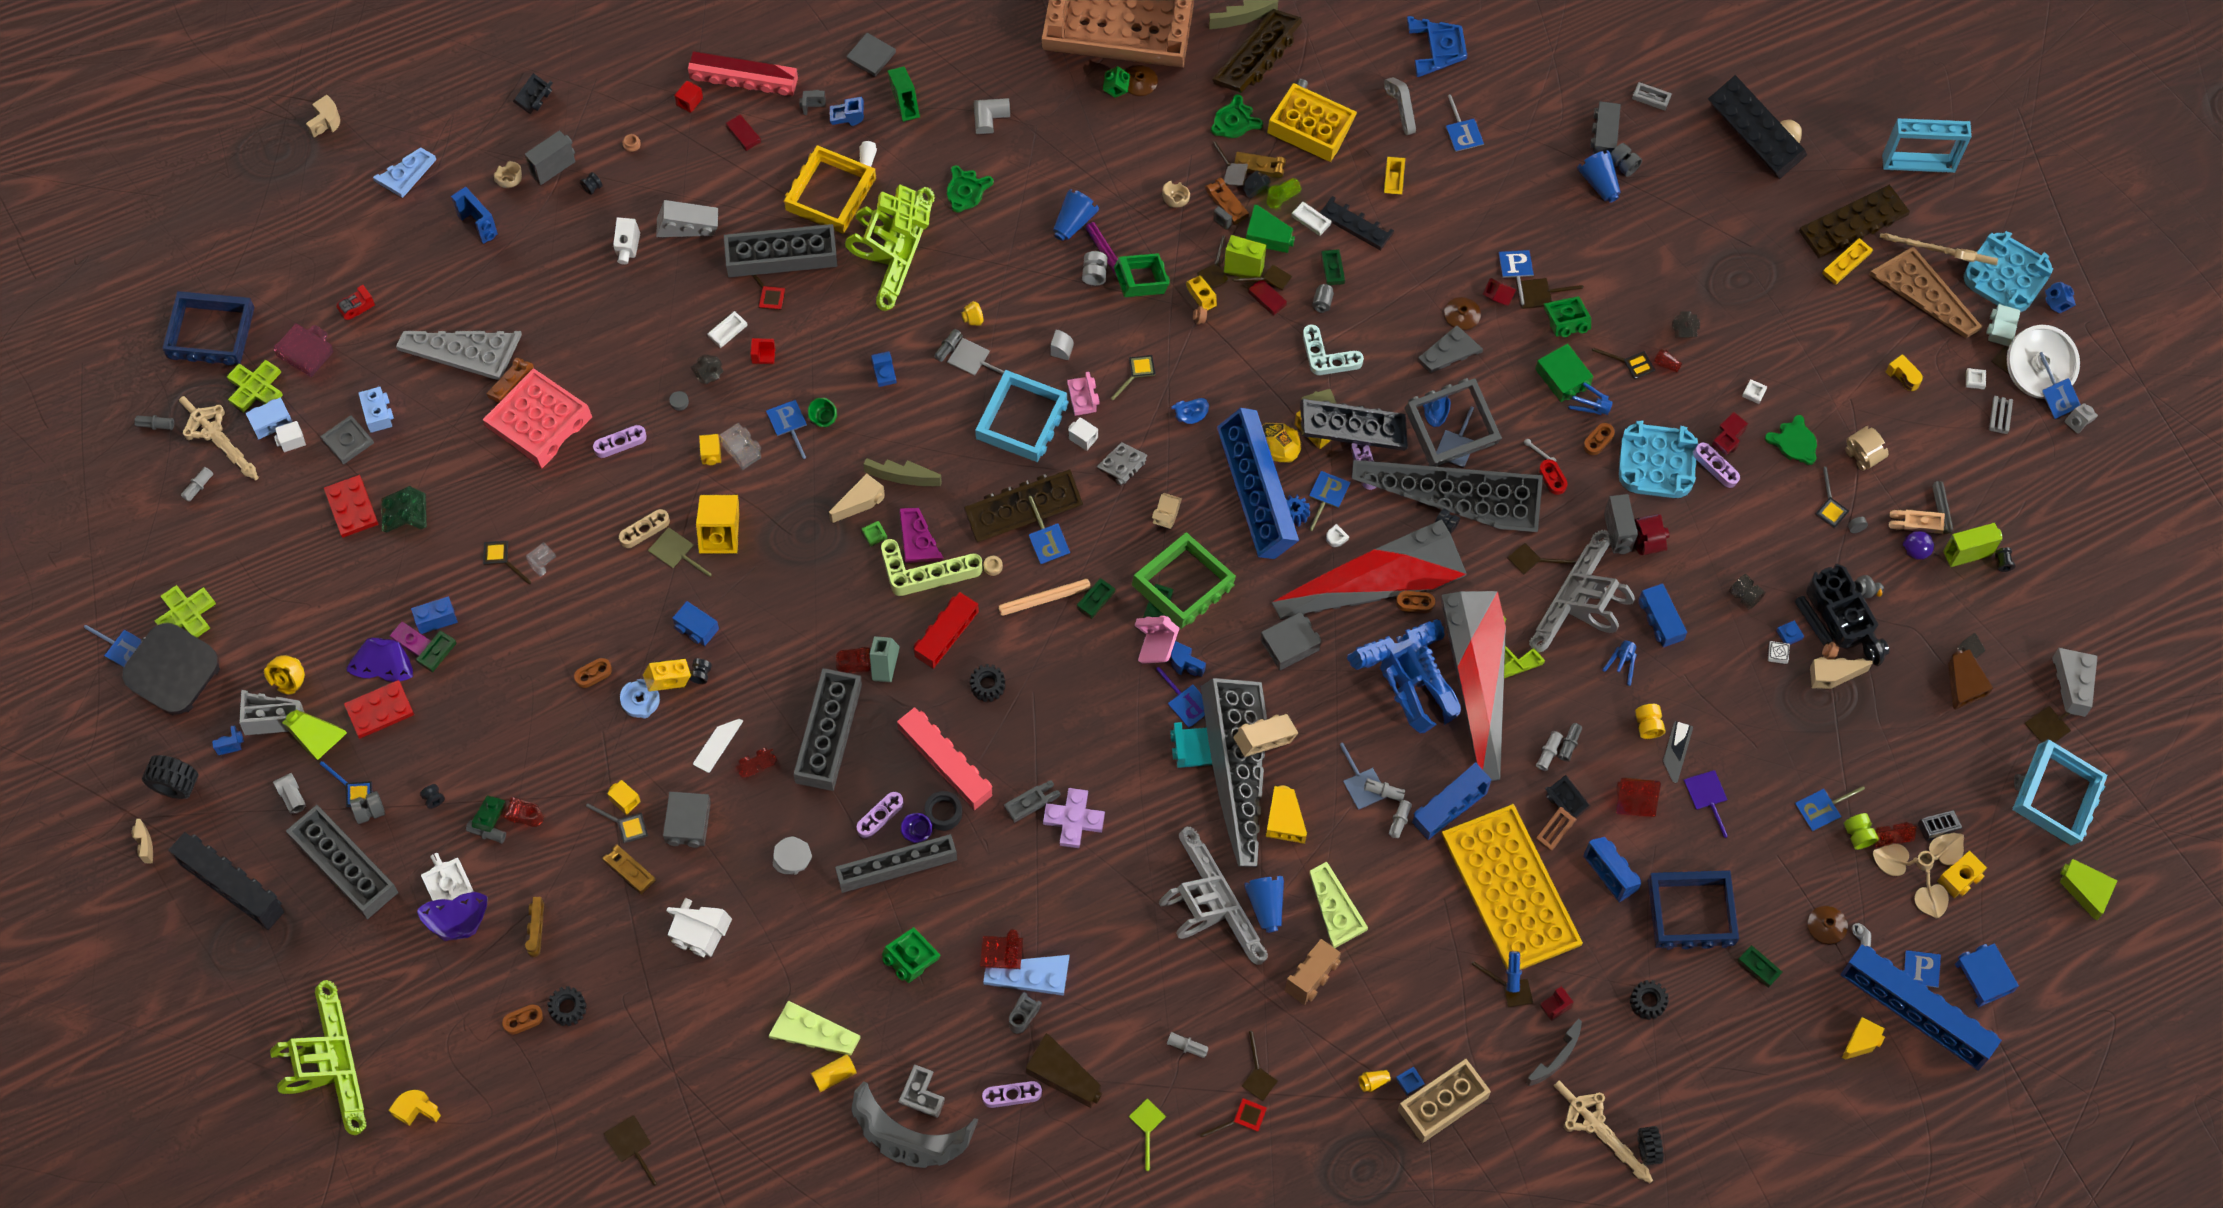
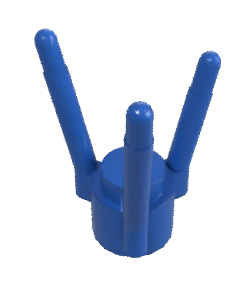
(1601, 406)
(1626, 652)

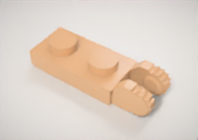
(1918, 521)

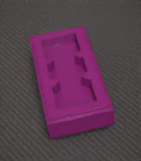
(410, 639)

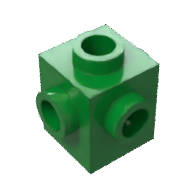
(1116, 82)

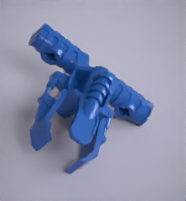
(1411, 665)

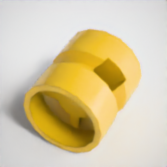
(1650, 722)

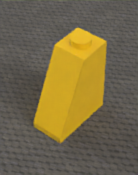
(1285, 816)

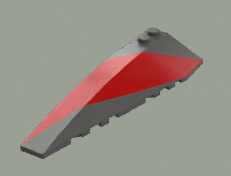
(1411, 563)
(1478, 651)

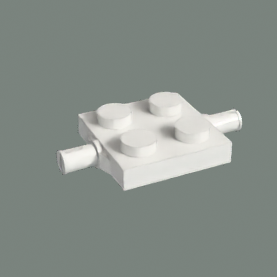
(446, 880)

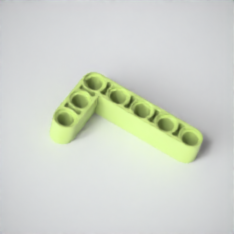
(926, 572)

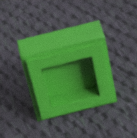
(874, 533)

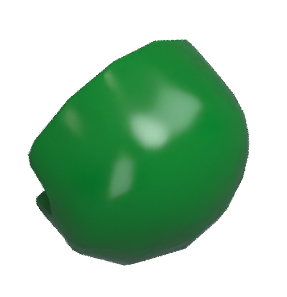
(822, 412)

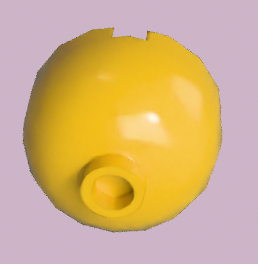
(285, 673)

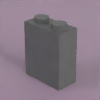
(550, 157)
(1620, 523)
(1290, 641)
(687, 819)

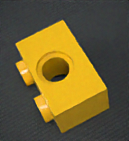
(666, 675)
(1968, 865)

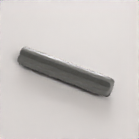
(1942, 505)

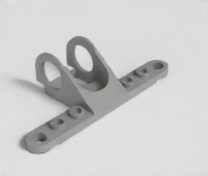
(1577, 590)
(1216, 895)

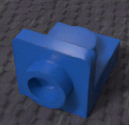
(229, 744)

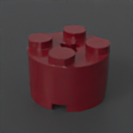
(1651, 535)

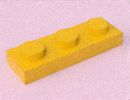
(1847, 261)

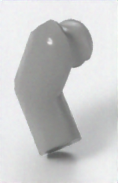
(1862, 934)

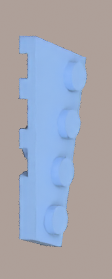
(1035, 975)

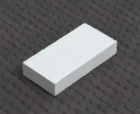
(1311, 218)
(727, 329)

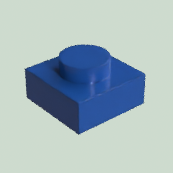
(1790, 633)
(1410, 1081)

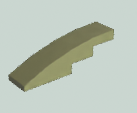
(1239, 15)
(908, 474)

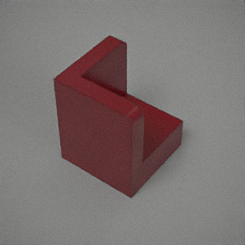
(1499, 291)
(1734, 424)
(1726, 442)
(1557, 1003)

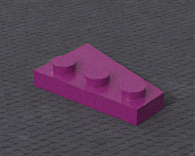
(916, 538)

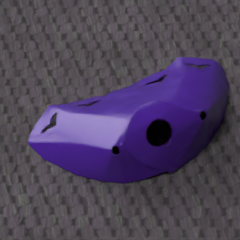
(381, 657)
(456, 918)

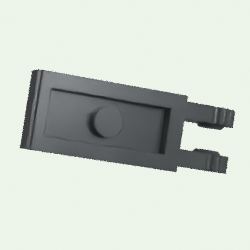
(1030, 801)

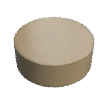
(992, 565)

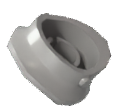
(791, 855)

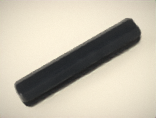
(1813, 620)

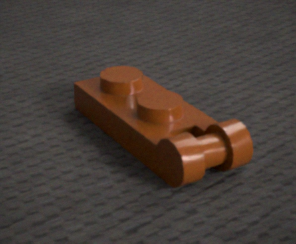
(1227, 200)
(509, 379)

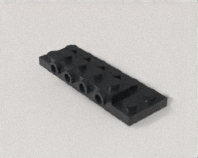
(1353, 424)

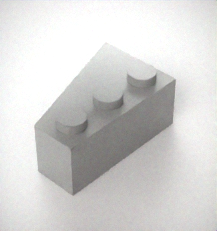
(686, 219)
(2077, 679)
(265, 714)

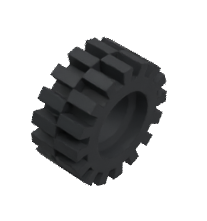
(993, 692)
(1657, 991)
(567, 994)
(1650, 1145)

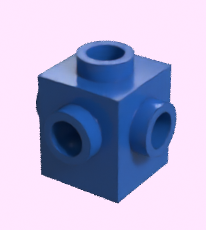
(2060, 297)

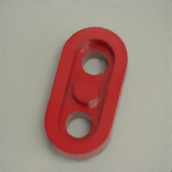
(1556, 477)

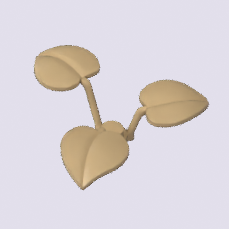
(1947, 848)

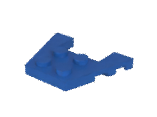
(1445, 43)

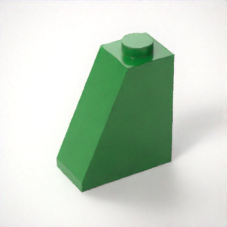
(904, 93)
(1269, 231)

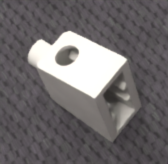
(626, 239)

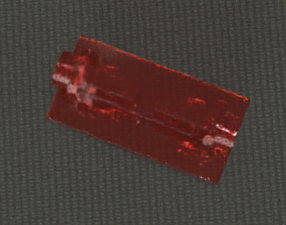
(763, 758)
(1899, 834)

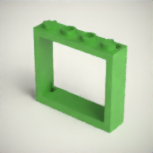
(1179, 618)

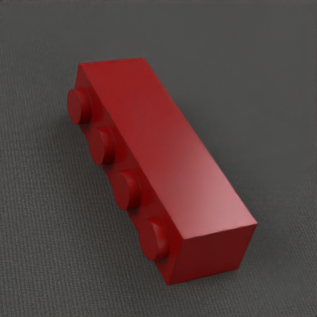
(946, 630)

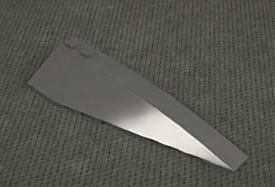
(1488, 497)
(1237, 777)

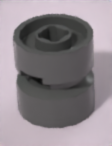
(1625, 160)
(368, 807)

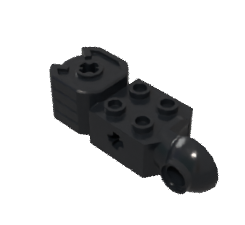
(1846, 612)

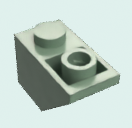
(883, 658)

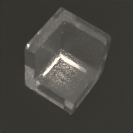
(539, 558)

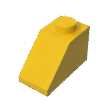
(1864, 1039)

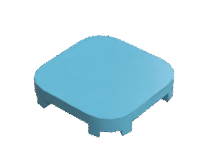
(2016, 276)
(1657, 460)

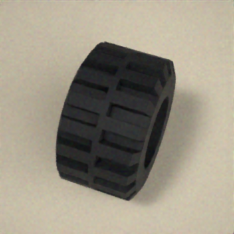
(170, 777)

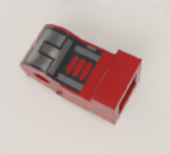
(356, 303)

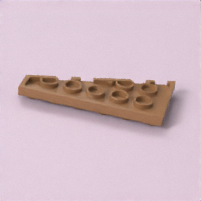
(1921, 285)

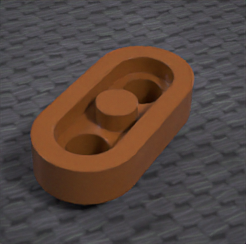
(1598, 440)
(1415, 601)
(592, 672)
(523, 1020)

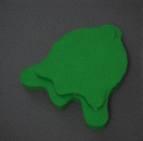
(1235, 119)
(965, 189)
(1795, 441)

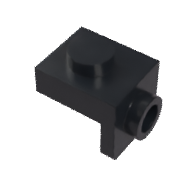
(1256, 183)

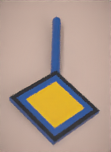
(353, 789)

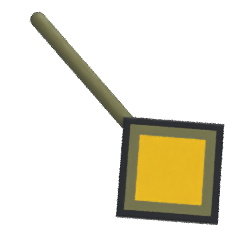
(1140, 367)

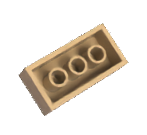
(1444, 1100)

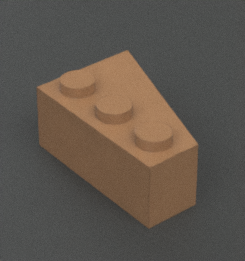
(1313, 972)

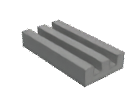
(1651, 98)
(2002, 402)

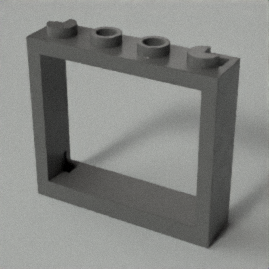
(1437, 459)

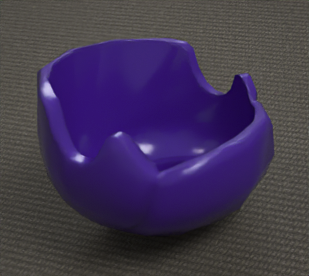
(1919, 545)
(916, 827)

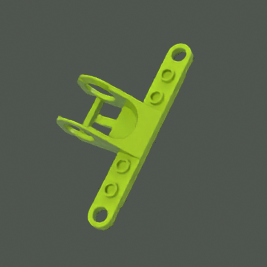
(897, 249)
(332, 1058)

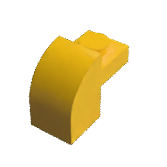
(410, 1104)

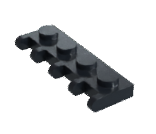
(1356, 224)

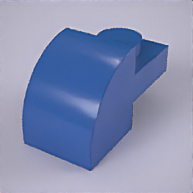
(849, 112)
(883, 368)
(1182, 659)

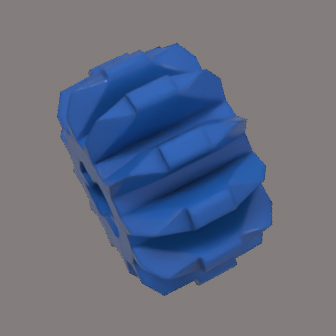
(1301, 507)

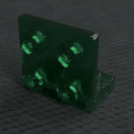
(403, 508)

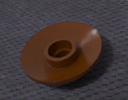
(1144, 85)
(1464, 320)
(1821, 930)

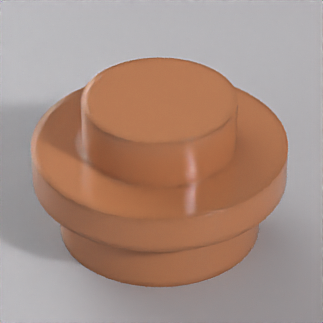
(631, 143)
(1200, 315)
(1830, 651)

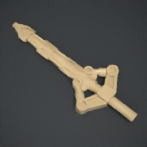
(1967, 255)
(213, 431)
(1595, 1122)

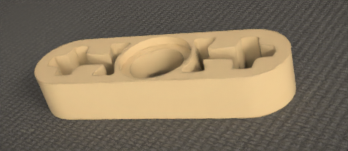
(629, 531)

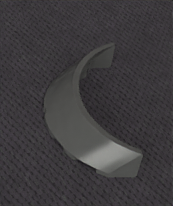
(902, 1143)

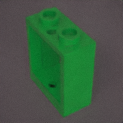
(1129, 288)

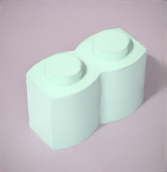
(2003, 325)

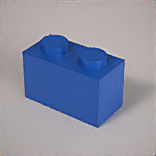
(434, 615)
(695, 624)

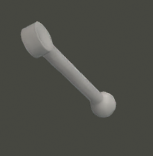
(1527, 442)

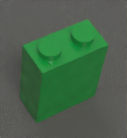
(1564, 373)

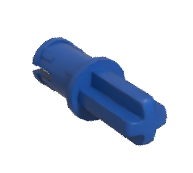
(1513, 972)

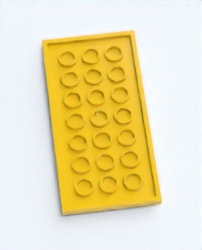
(1511, 887)

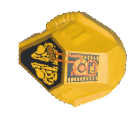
(1282, 442)

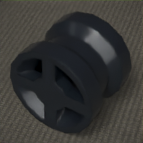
(591, 183)
(432, 796)

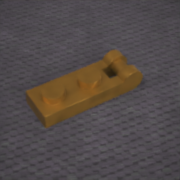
(1262, 164)
(629, 869)
(534, 928)

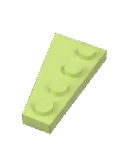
(1338, 911)
(812, 1030)

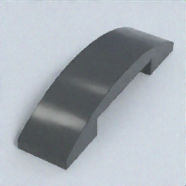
(1541, 1072)

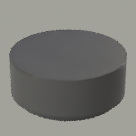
(679, 400)
(1857, 524)

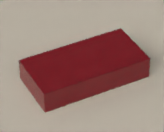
(743, 132)
(1267, 297)

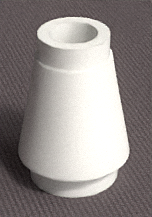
(867, 152)

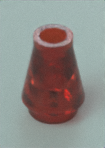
(1667, 360)

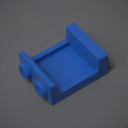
(467, 204)
(1987, 974)

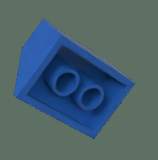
(1612, 868)

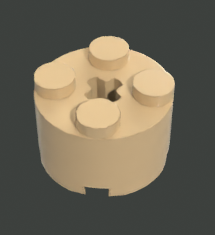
(1866, 448)

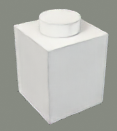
(1083, 433)
(289, 436)

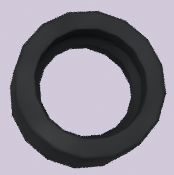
(943, 796)

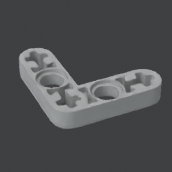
(1400, 91)

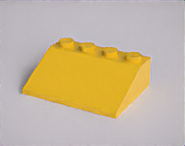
(1311, 122)

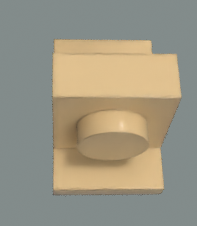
(326, 116)
(1166, 510)

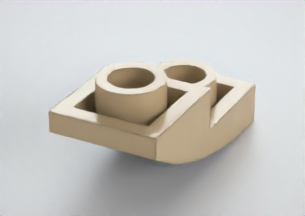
(143, 838)

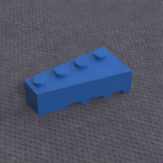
(1452, 801)

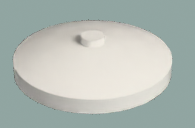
(2027, 366)

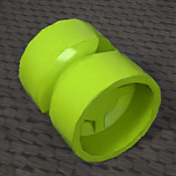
(1860, 829)

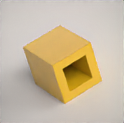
(710, 449)
(623, 797)

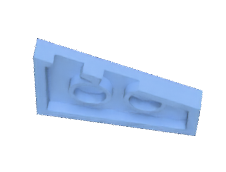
(405, 174)

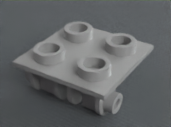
(1123, 462)

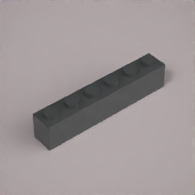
(896, 863)

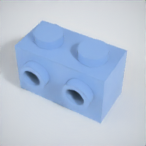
(375, 409)
(268, 417)

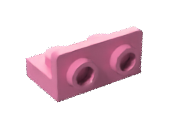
(1082, 395)

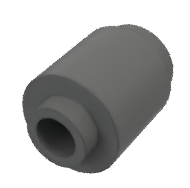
(1323, 298)

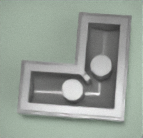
(987, 110)
(917, 1097)

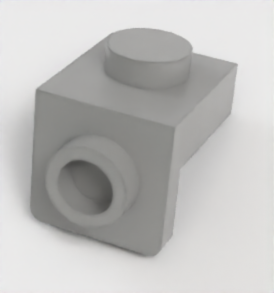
(2081, 417)

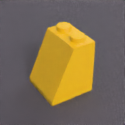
(718, 523)

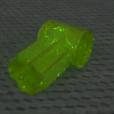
(1283, 192)

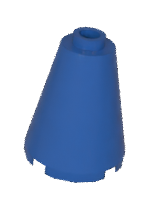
(1601, 175)
(1074, 214)
(1267, 901)

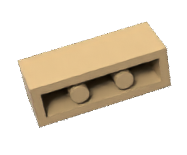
(1265, 734)

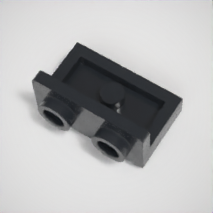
(532, 93)
(1567, 796)

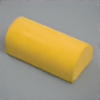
(833, 1073)

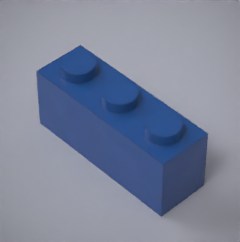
(1662, 615)

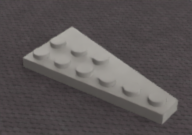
(467, 350)

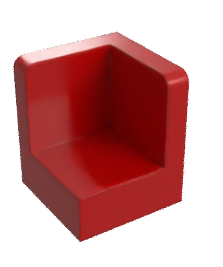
(688, 96)
(762, 351)

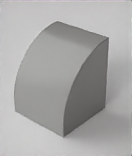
(1061, 345)

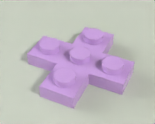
(1074, 818)

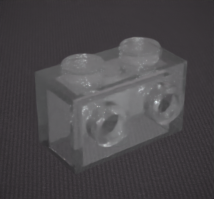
(741, 446)

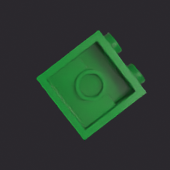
(1568, 316)
(909, 955)

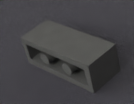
(1606, 127)

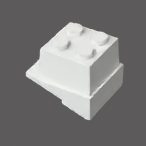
(698, 928)

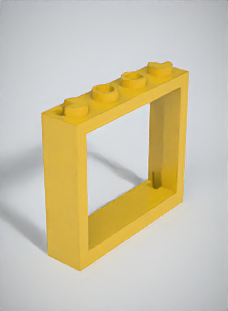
(839, 161)

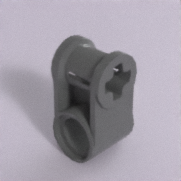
(1025, 1010)

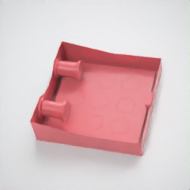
(537, 417)

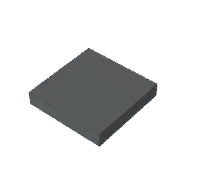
(871, 54)
(347, 439)

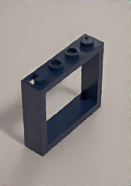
(210, 302)
(1696, 878)

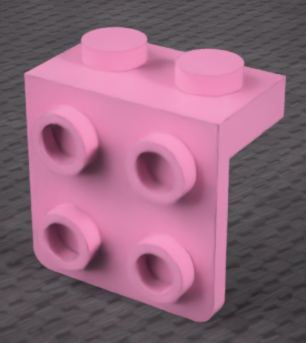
(1159, 638)

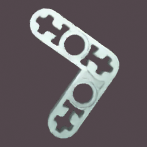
(1322, 358)

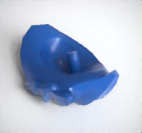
(1191, 411)
(1437, 411)

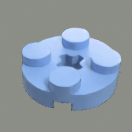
(639, 709)

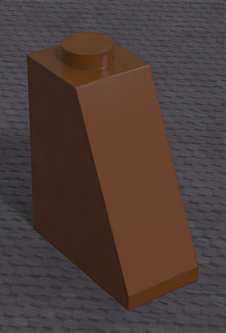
(1967, 679)

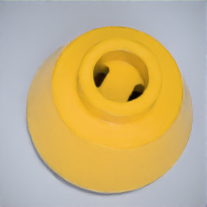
(972, 314)

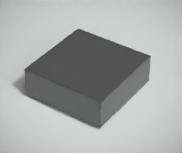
(1222, 218)

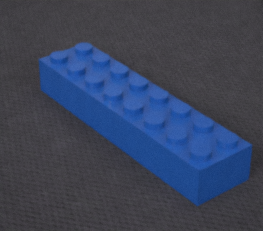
(1257, 483)
(1921, 1007)

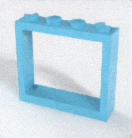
(1927, 129)
(1009, 444)
(2032, 780)

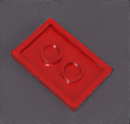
(351, 506)
(379, 709)

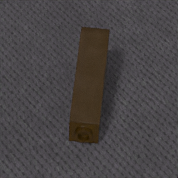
(1062, 1072)

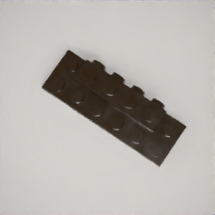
(1259, 51)
(1854, 221)
(1013, 509)

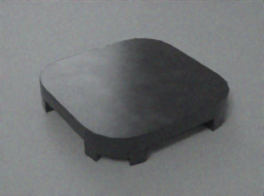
(170, 668)

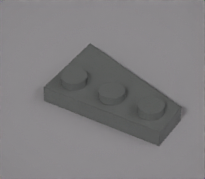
(1452, 347)

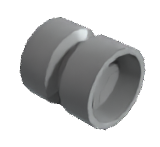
(1094, 268)

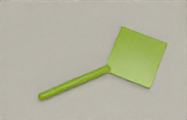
(1147, 1117)

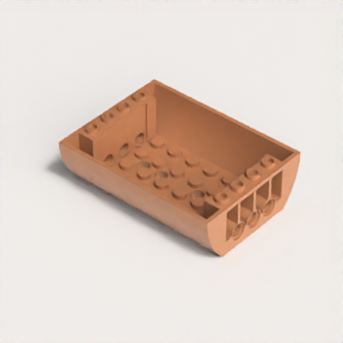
(1117, 39)

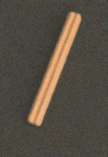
(1044, 597)

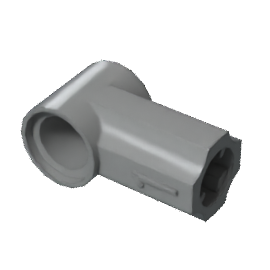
(288, 790)

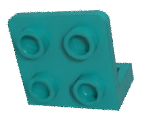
(1190, 746)

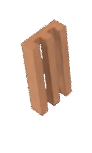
(1546, 841)

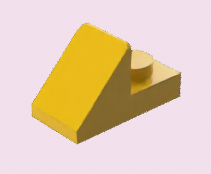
(1394, 175)

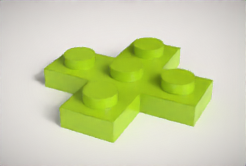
(903, 210)
(254, 385)
(186, 610)

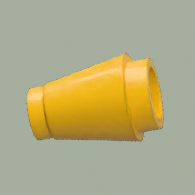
(1372, 1080)

